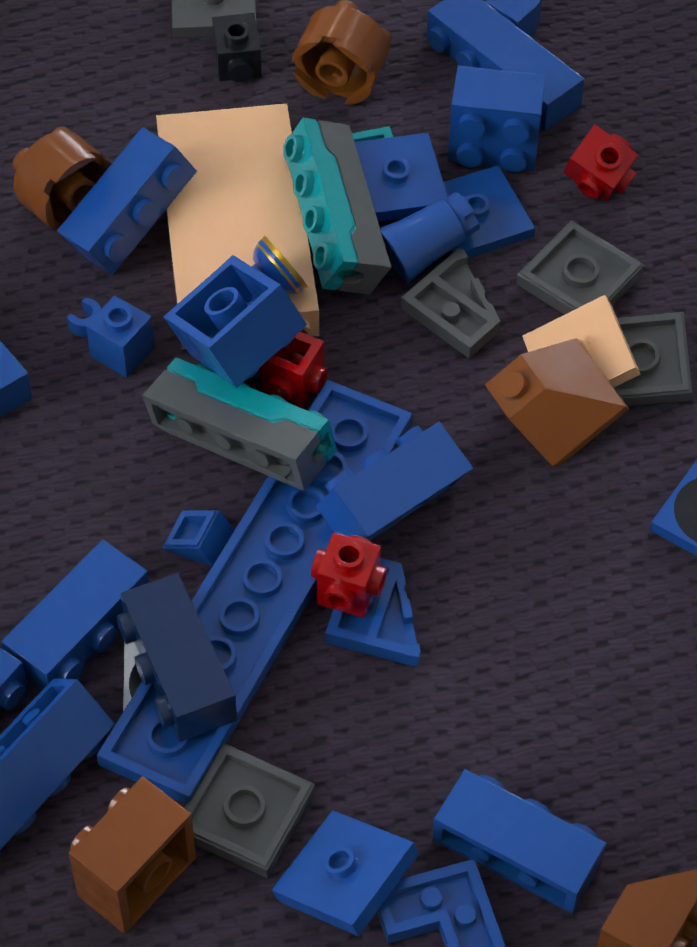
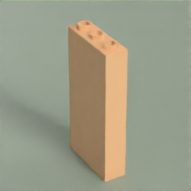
(236, 197)

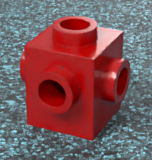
(602, 164)
(295, 370)
(348, 574)

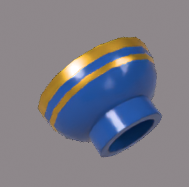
(275, 266)

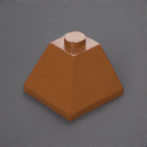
(557, 399)

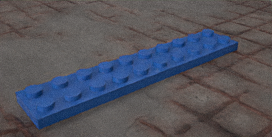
(254, 596)

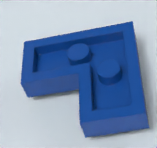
(442, 900)

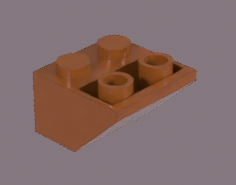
(654, 914)

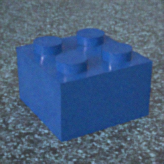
(495, 118)
(235, 320)

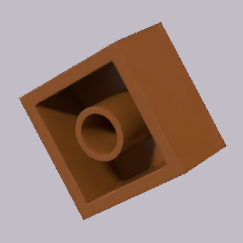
(132, 853)

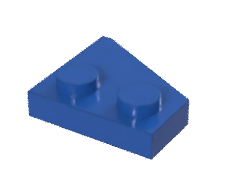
(387, 626)

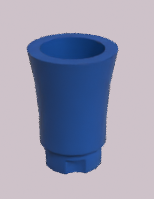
(428, 235)

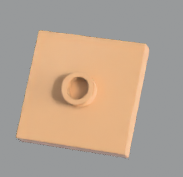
(598, 332)

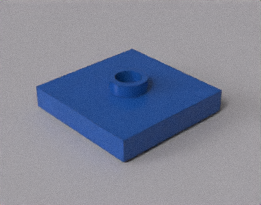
(401, 174)
(495, 208)
(345, 872)

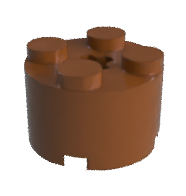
(341, 53)
(57, 175)

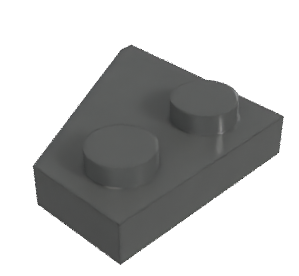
(453, 305)

